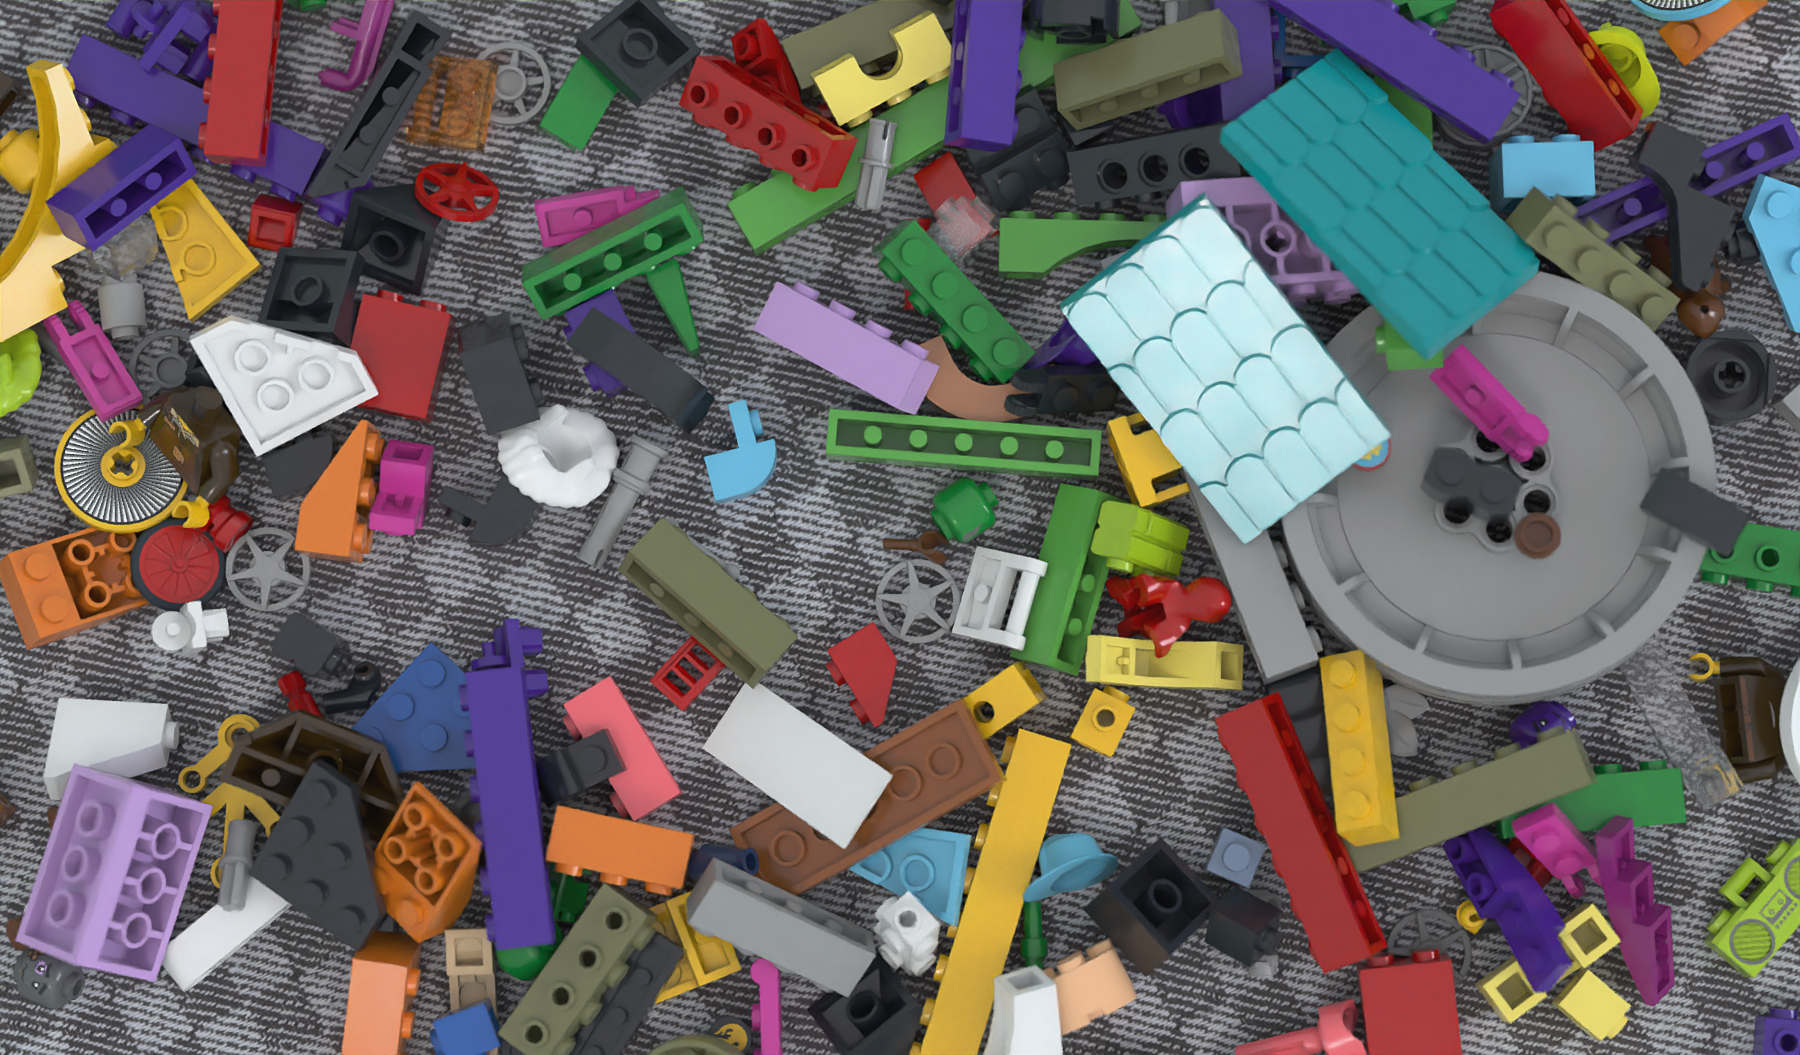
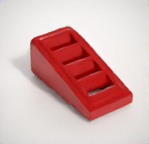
(682, 700)

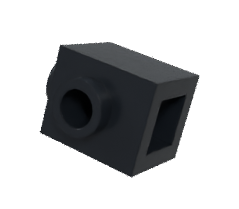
(1243, 927)

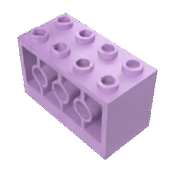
(1294, 259)
(114, 873)

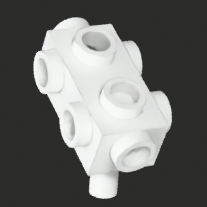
(907, 934)

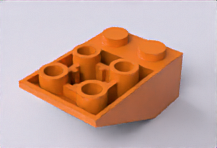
(338, 506)
(70, 584)
(426, 865)

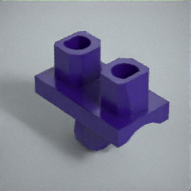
(161, 46)
(508, 649)

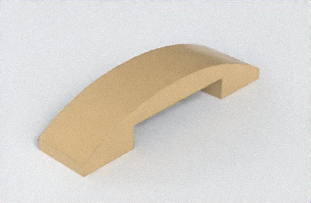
(471, 969)

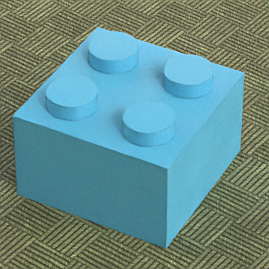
(1552, 167)

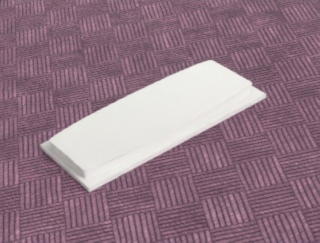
(797, 762)

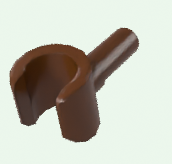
(924, 544)

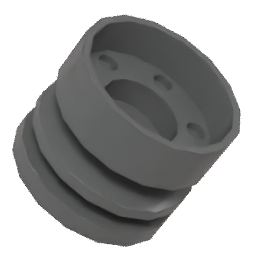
(1506, 62)

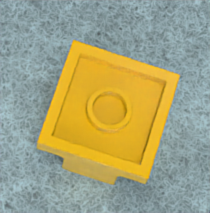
(1143, 462)

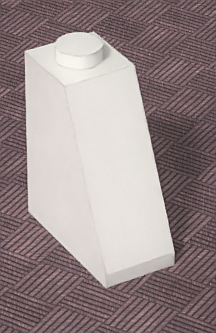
(109, 738)

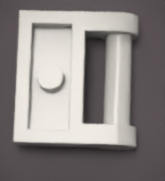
(989, 593)

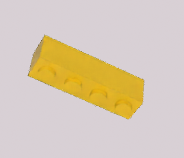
(1359, 748)

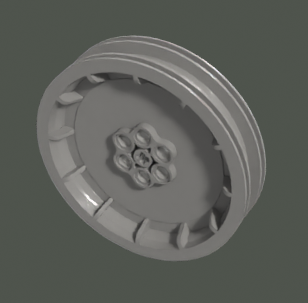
(1474, 614)

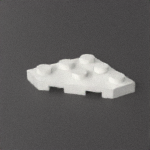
(280, 379)

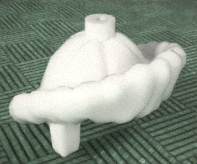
(561, 457)

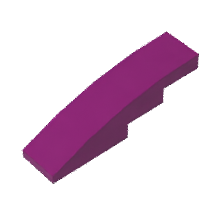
(1634, 915)

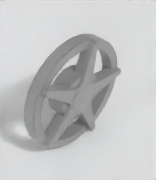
(513, 83)
(267, 570)
(917, 601)

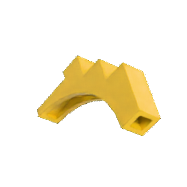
(66, 150)

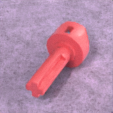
(1332, 1035)

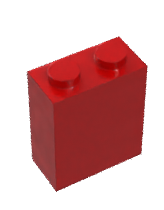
(403, 353)
(1409, 1004)

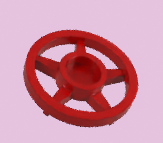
(456, 191)

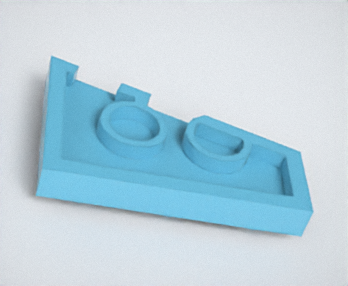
(927, 865)

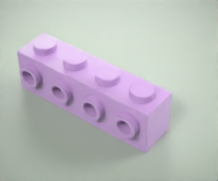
(847, 347)

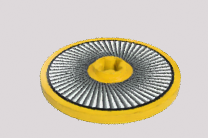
(110, 500)

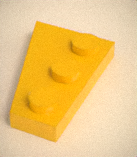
(201, 248)

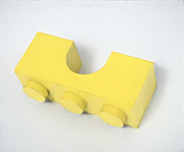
(921, 56)
(1584, 941)

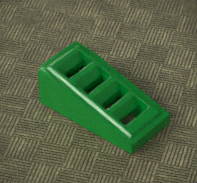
(670, 292)

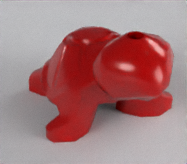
(1164, 607)

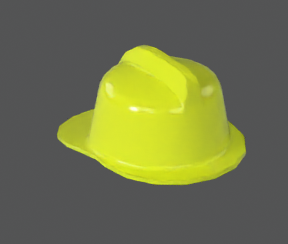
(1628, 58)

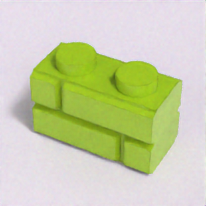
(1139, 540)

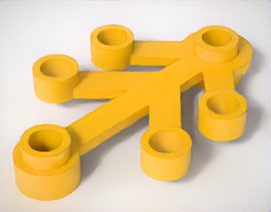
(226, 794)

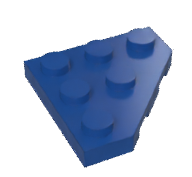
(422, 716)

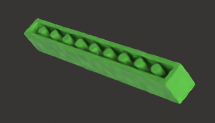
(781, 208)

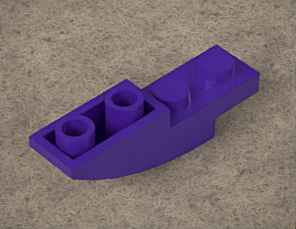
(1508, 892)

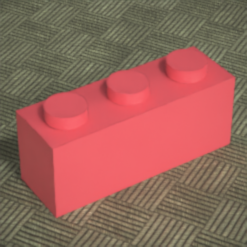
(647, 780)

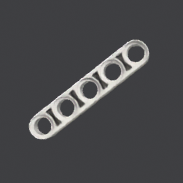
(220, 935)

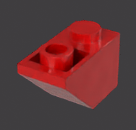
(868, 669)

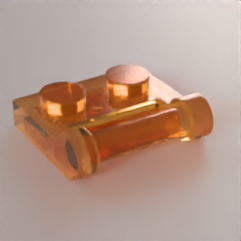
(464, 109)

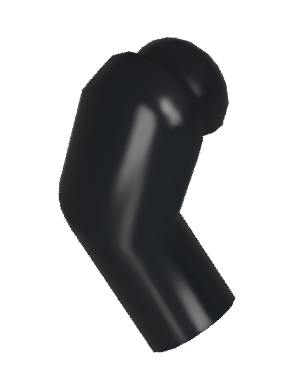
(358, 693)

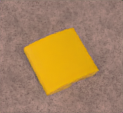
(705, 956)

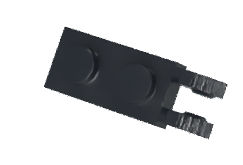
(1062, 390)

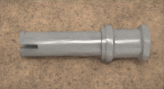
(630, 482)

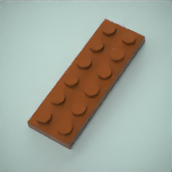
(933, 770)

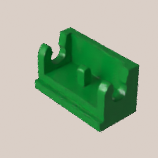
(578, 105)

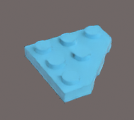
(1775, 223)

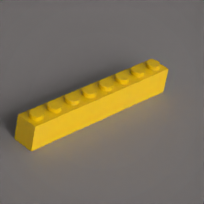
(993, 895)

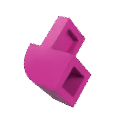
(403, 488)

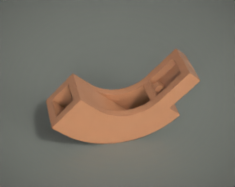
(961, 397)

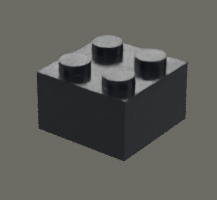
(1152, 907)

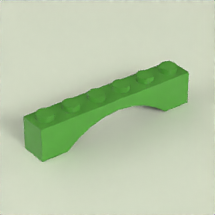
(1039, 246)

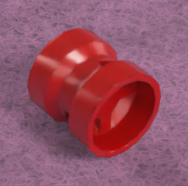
(226, 524)

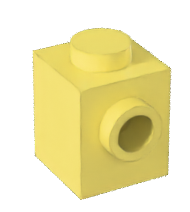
(1592, 1005)

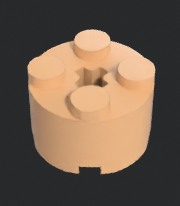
(1090, 985)

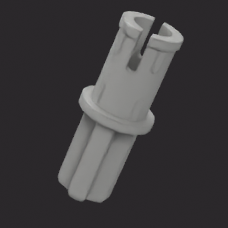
(875, 164)
(236, 865)

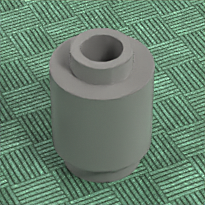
(122, 307)

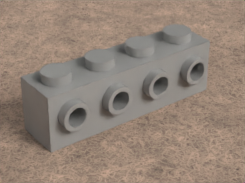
(780, 928)

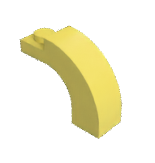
(1186, 666)

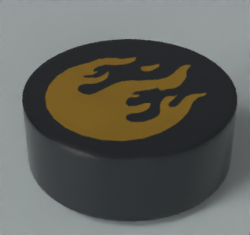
(733, 1031)

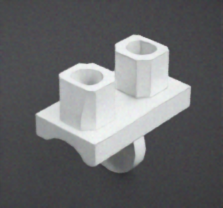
(189, 628)

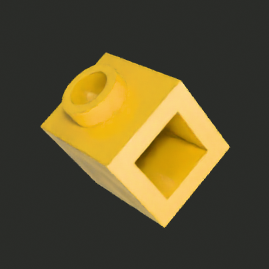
(1103, 721)

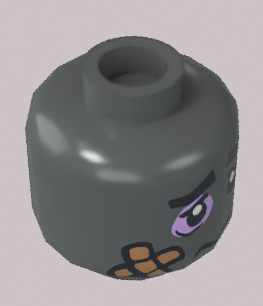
(47, 979)

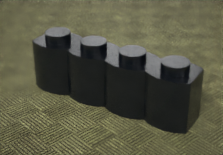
(1305, 705)

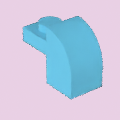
(744, 469)

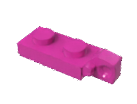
(576, 214)

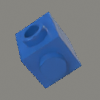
(467, 1030)

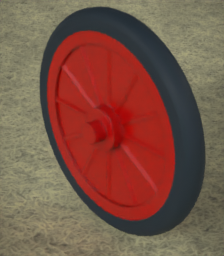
(177, 565)

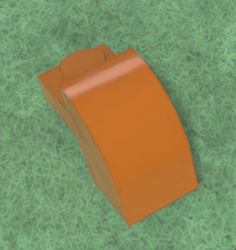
(1694, 36)

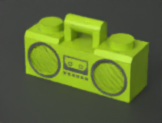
(1763, 922)

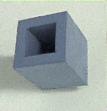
(1234, 857)

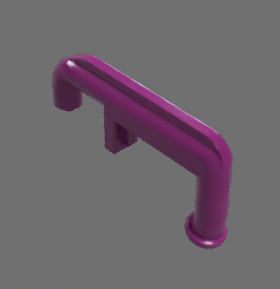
(369, 41)

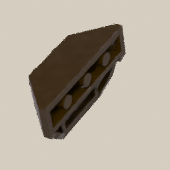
(280, 753)

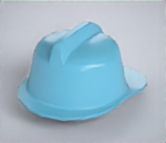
(1069, 865)

